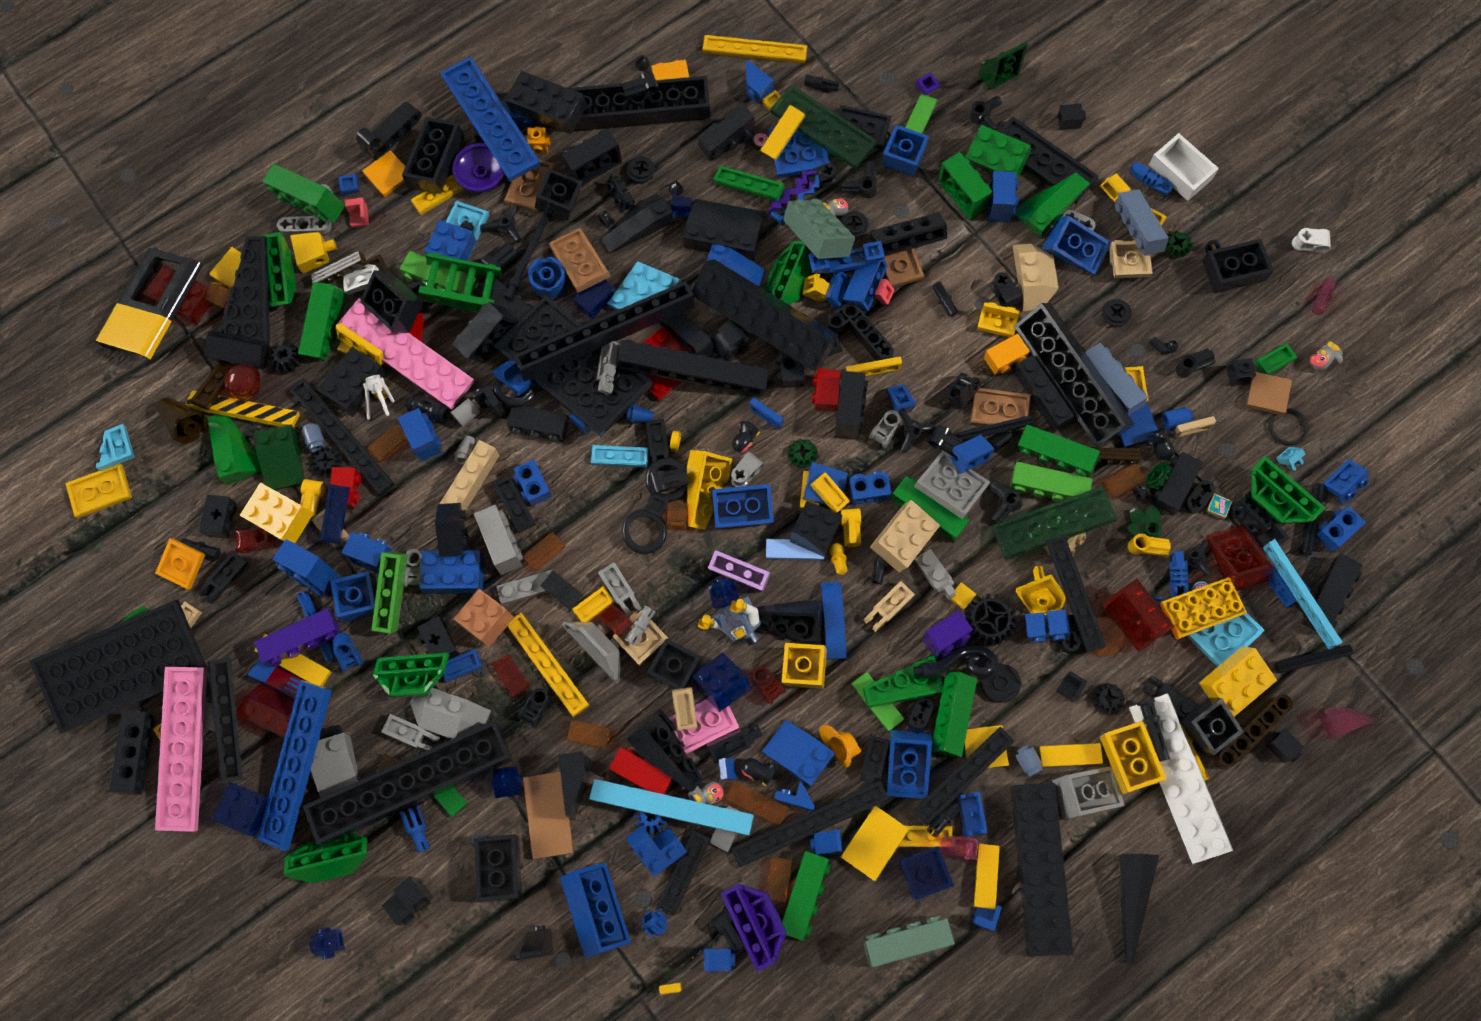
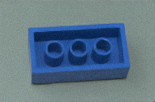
(305, 568)

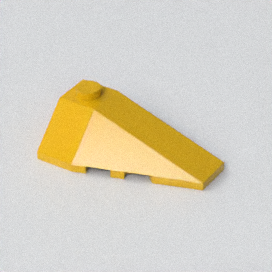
(704, 473)

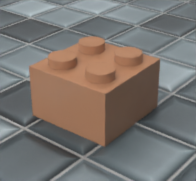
(483, 618)

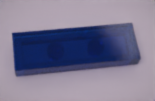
(334, 514)

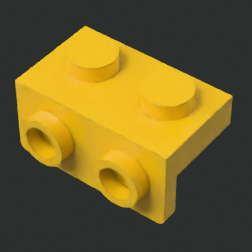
(998, 319)

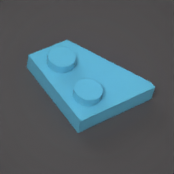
(115, 448)

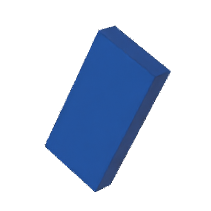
(836, 289)
(766, 413)
(462, 665)

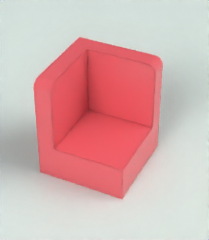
(357, 212)

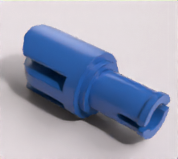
(416, 831)

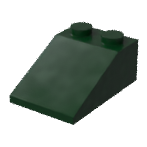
(1003, 66)
(279, 457)

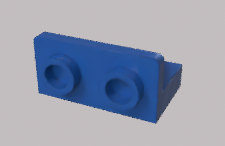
(1347, 481)

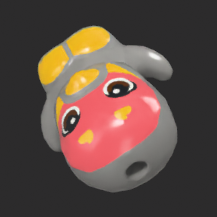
(837, 206)
(1323, 358)
(709, 794)

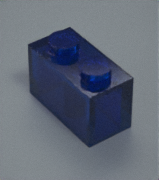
(594, 298)

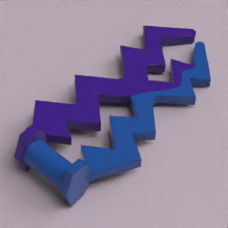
(799, 191)

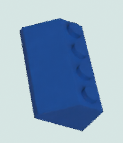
(595, 910)

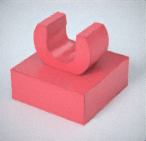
(884, 292)

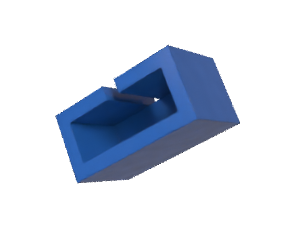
(1050, 626)

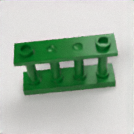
(447, 296)

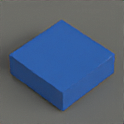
(348, 184)
(728, 769)

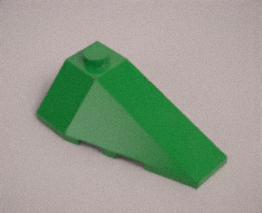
(231, 451)

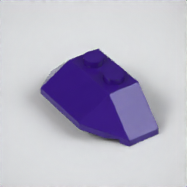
(756, 923)

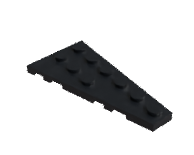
(248, 300)

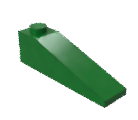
(1043, 209)

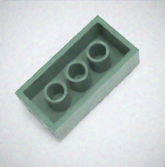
(818, 229)
(909, 942)

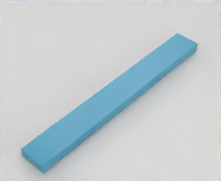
(671, 807)

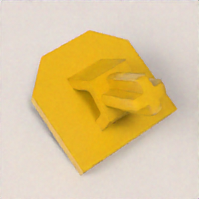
(1042, 594)

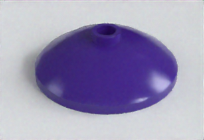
(473, 161)

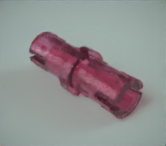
(1323, 296)

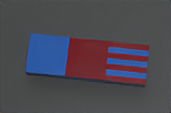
(275, 679)

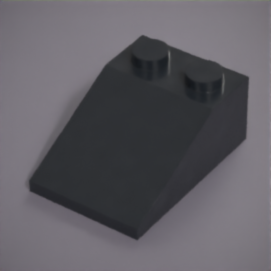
(574, 779)

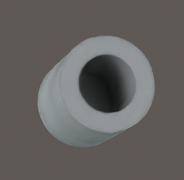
(466, 411)

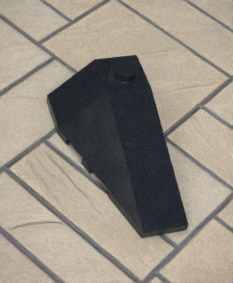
(640, 222)
(793, 621)
(660, 746)
(534, 944)

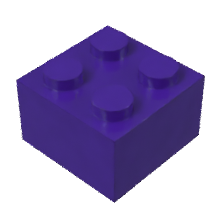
(947, 634)

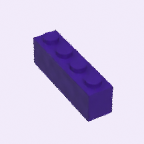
(297, 638)

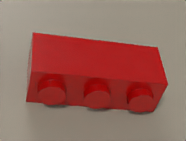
(640, 772)

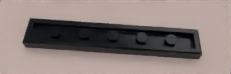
(1075, 593)
(963, 775)

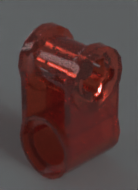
(249, 540)
(768, 685)

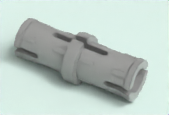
(640, 625)

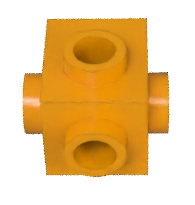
(538, 140)

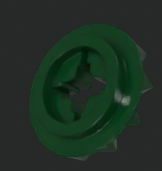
(1178, 251)
(796, 459)
(1158, 476)

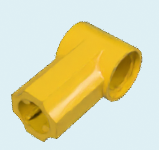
(311, 493)
(851, 527)
(1150, 546)

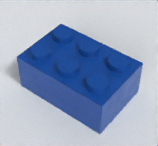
(743, 506)
(452, 573)

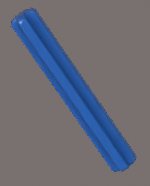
(309, 609)

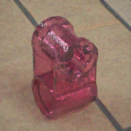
(960, 847)

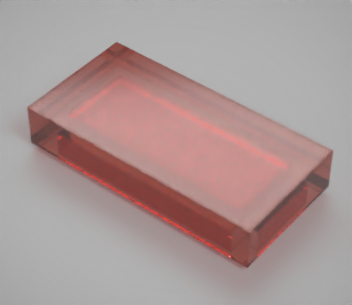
(615, 620)
(511, 675)

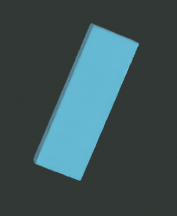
(619, 456)

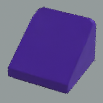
(927, 84)

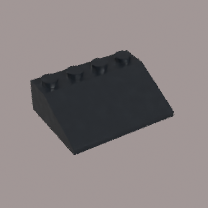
(724, 226)

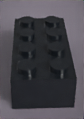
(546, 102)
(433, 155)

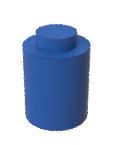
(1176, 417)

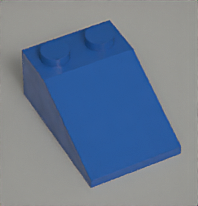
(1076, 244)
(737, 263)
(798, 753)
(909, 764)

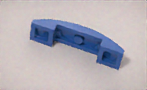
(858, 258)
(833, 620)

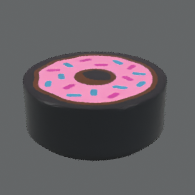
(759, 139)

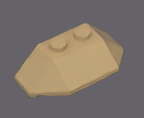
(1035, 275)

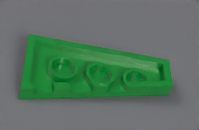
(902, 687)

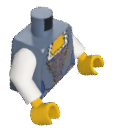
(735, 620)

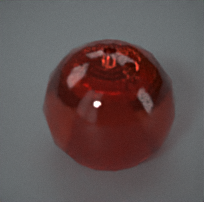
(242, 381)

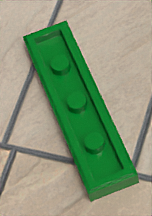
(749, 183)

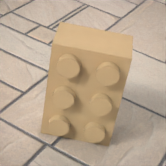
(905, 536)

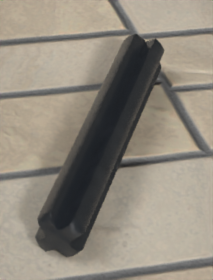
(996, 428)
(1311, 527)
(1314, 658)

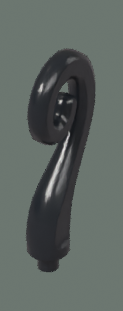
(938, 668)

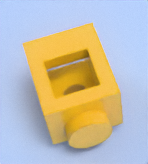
(815, 288)

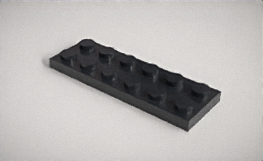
(1046, 159)

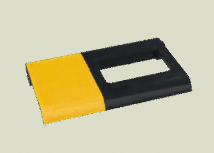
(141, 326)

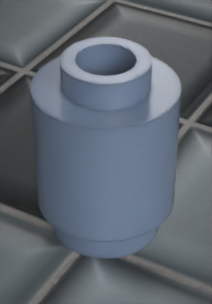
(313, 437)
(1029, 760)

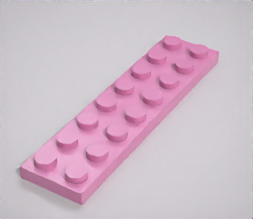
(410, 357)
(181, 749)

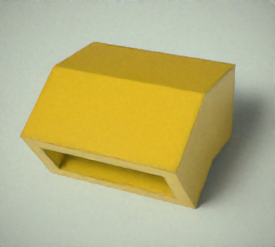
(1114, 186)

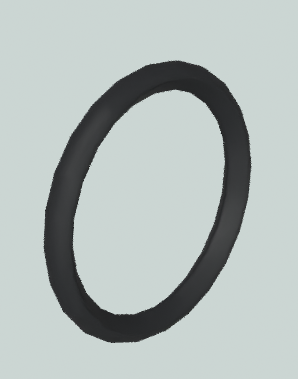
(1270, 426)

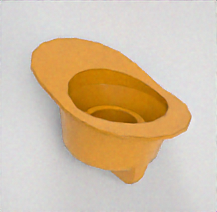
(841, 743)

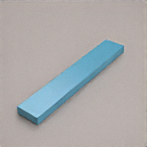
(1302, 594)

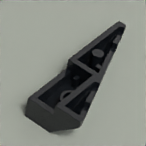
(1136, 883)

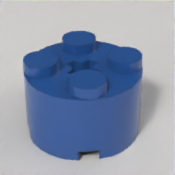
(547, 278)

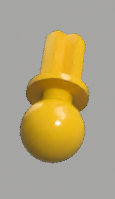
(838, 558)

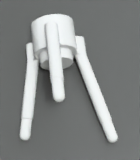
(375, 384)

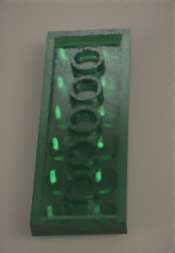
(826, 127)
(1065, 517)

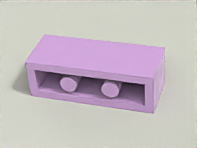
(739, 571)

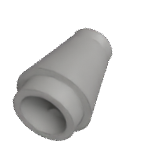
(464, 450)

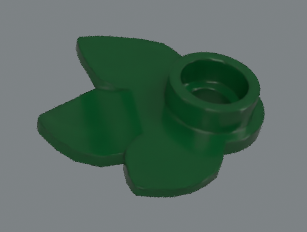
(1143, 520)

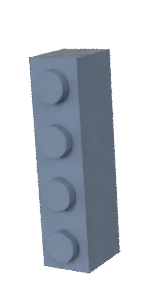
(1141, 222)
(1121, 383)

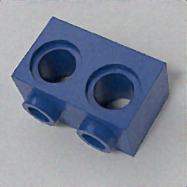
(535, 481)
(871, 493)
(1341, 530)

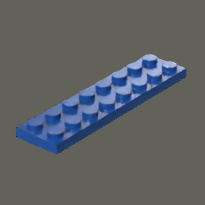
(490, 119)
(294, 765)

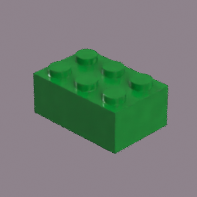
(997, 152)
(965, 186)

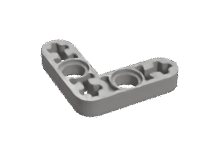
(313, 222)

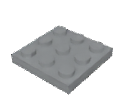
(949, 487)

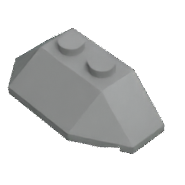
(597, 645)
(447, 713)

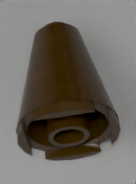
(181, 420)

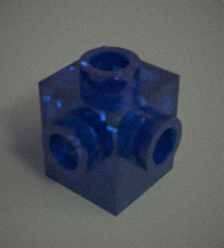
(723, 593)
(506, 782)
(327, 943)

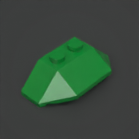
(280, 271)
(788, 273)
(1282, 495)
(410, 674)
(320, 863)

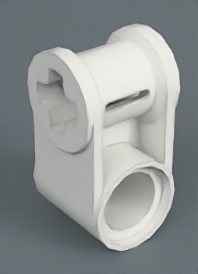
(1313, 240)

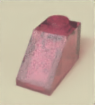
(1343, 721)

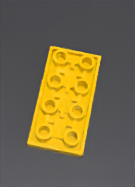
(1203, 608)

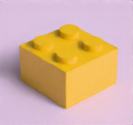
(804, 665)

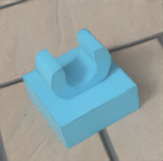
(1290, 457)

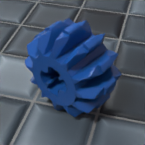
(645, 820)

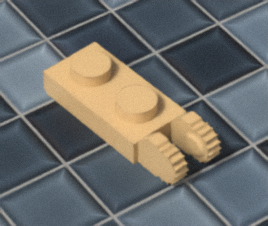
(890, 604)

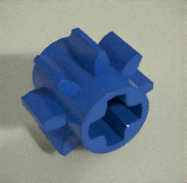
(654, 923)

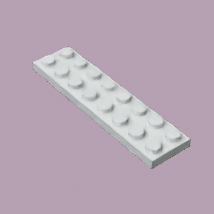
(1186, 788)

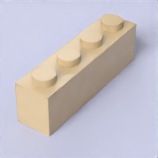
(471, 475)

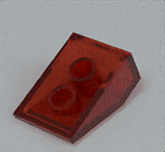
(1239, 558)

